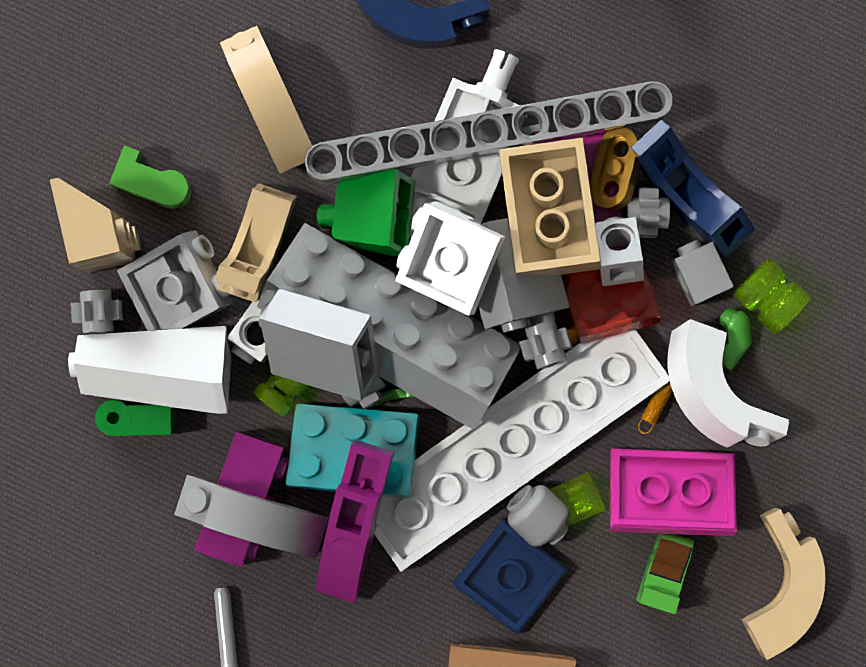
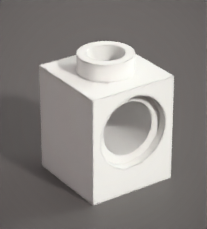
(238, 336)

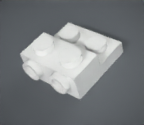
(448, 257)

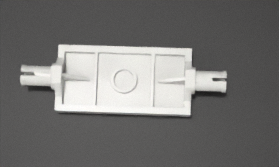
(467, 182)

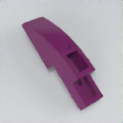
(353, 521)

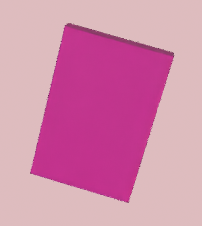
(672, 492)

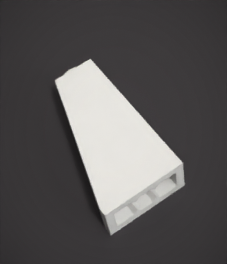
(157, 367)

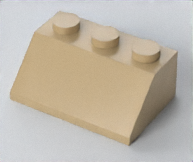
(550, 208)
(91, 232)

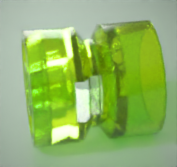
(774, 298)

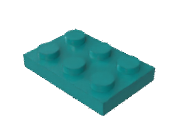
(324, 438)

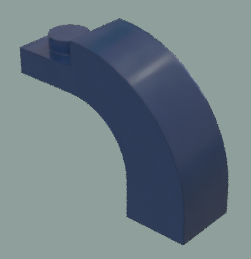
(423, 26)
(690, 191)

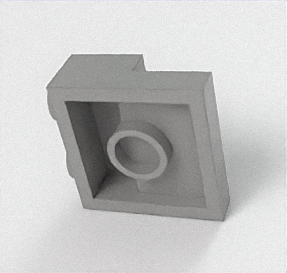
(175, 283)

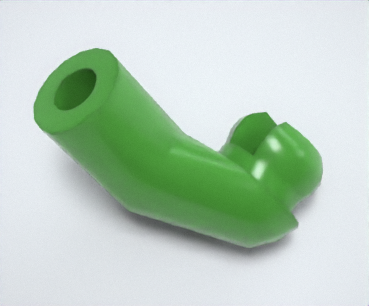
(738, 335)

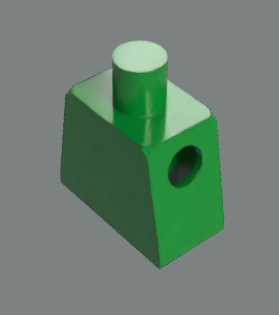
(372, 212)

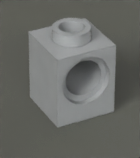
(622, 265)
(700, 272)

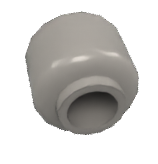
(538, 515)

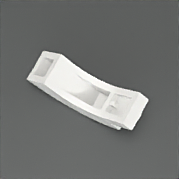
(704, 395)

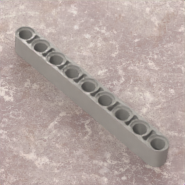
(504, 119)

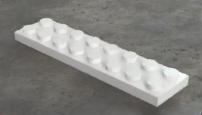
(517, 442)

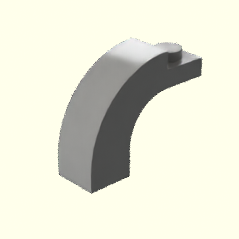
(251, 517)

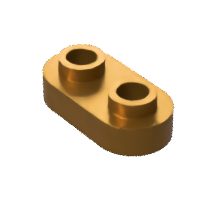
(613, 170)

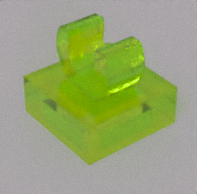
(580, 498)

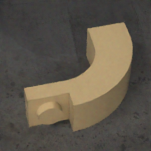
(267, 98)
(256, 243)
(801, 593)

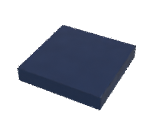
(509, 577)

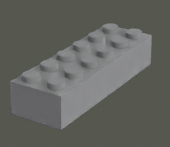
(418, 340)

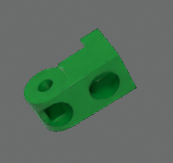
(124, 419)

